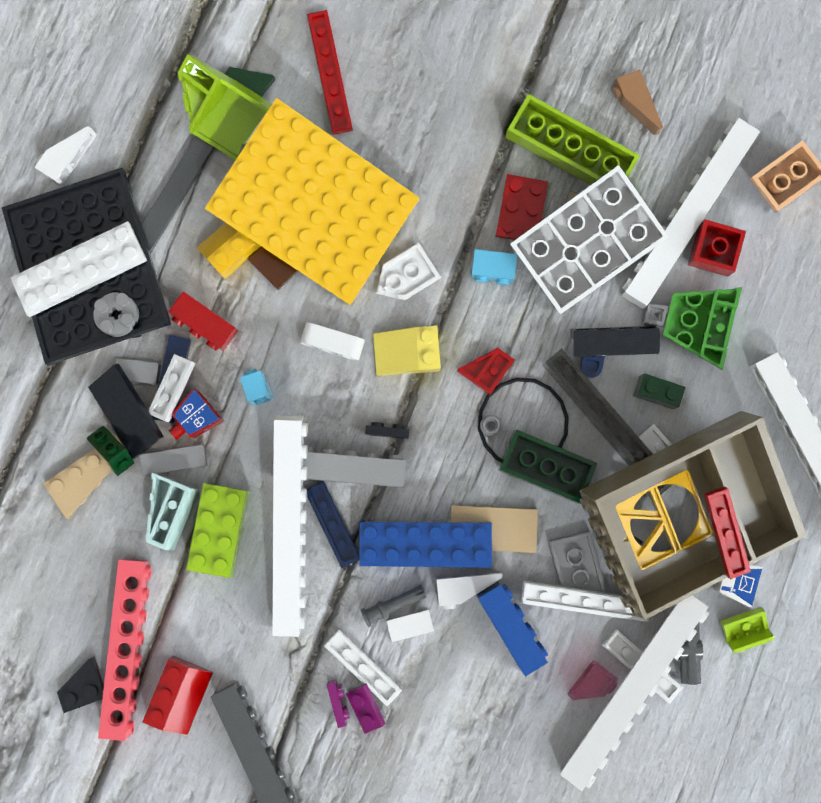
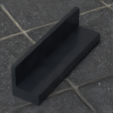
(615, 341)

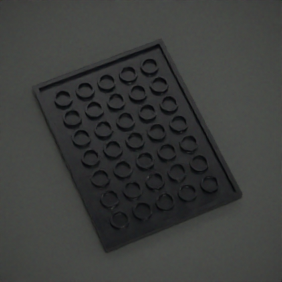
(62, 220)

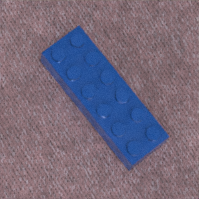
(425, 544)

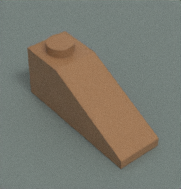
(636, 99)

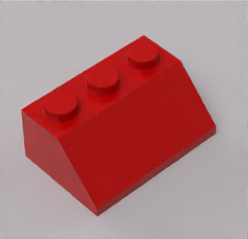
(177, 696)

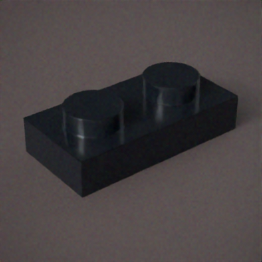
(396, 431)

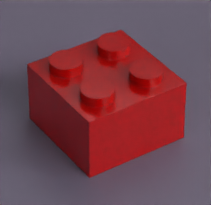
(716, 248)

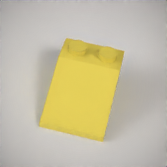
(407, 351)

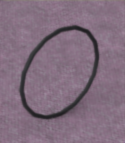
(521, 380)

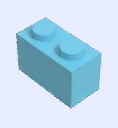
(493, 267)
(256, 387)

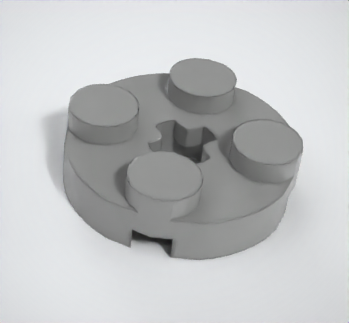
(116, 301)

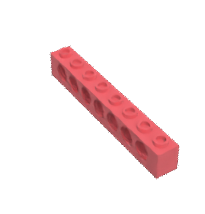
(110, 727)

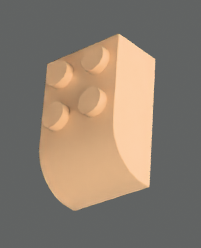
(788, 176)

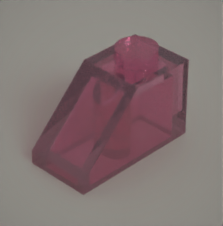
(593, 683)

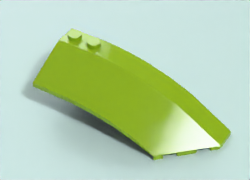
(219, 106)

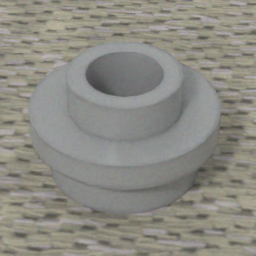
(490, 418)

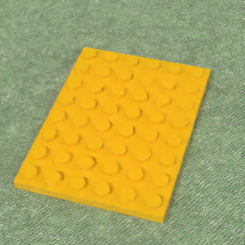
(312, 202)

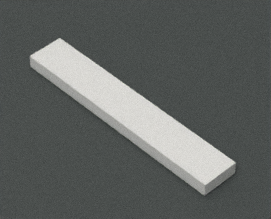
(575, 600)

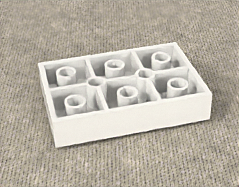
(589, 239)

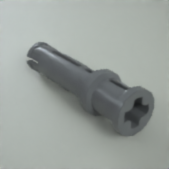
(383, 609)

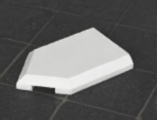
(407, 274)

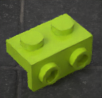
(746, 630)

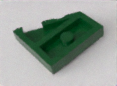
(253, 80)

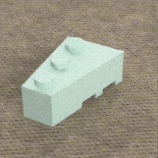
(168, 511)

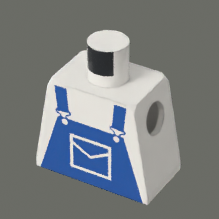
(742, 588)

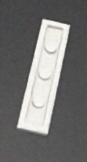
(628, 654)
(363, 667)

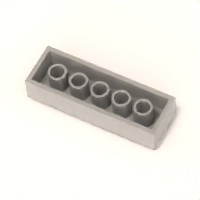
(353, 468)

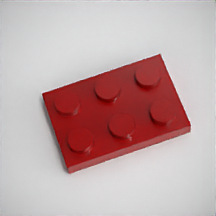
(520, 206)

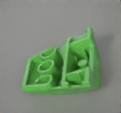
(703, 322)

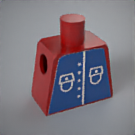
(194, 416)

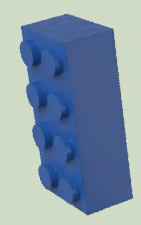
(512, 629)

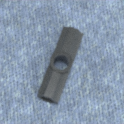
(690, 660)

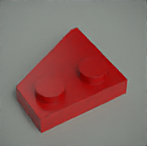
(487, 370)

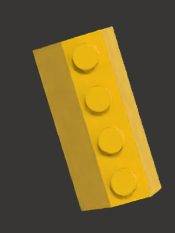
(227, 249)

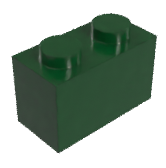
(659, 391)

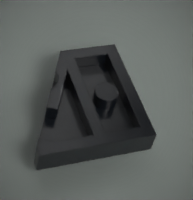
(82, 688)

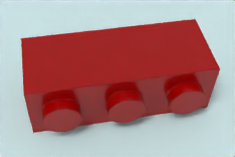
(202, 322)

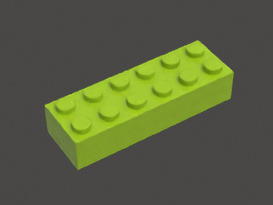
(567, 142)

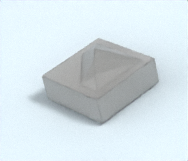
(656, 315)

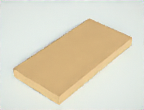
(511, 527)

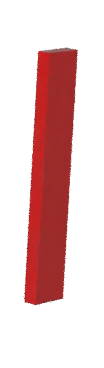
(329, 72)

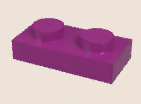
(365, 708)
(340, 712)

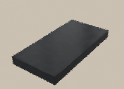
(125, 411)

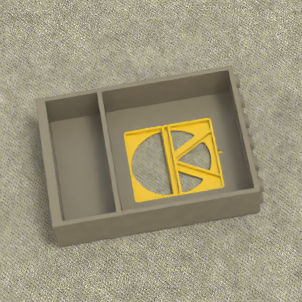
(726, 454)

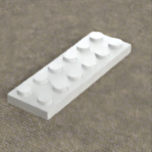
(78, 269)

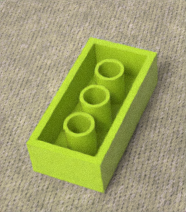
(218, 530)

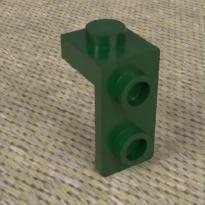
(111, 450)

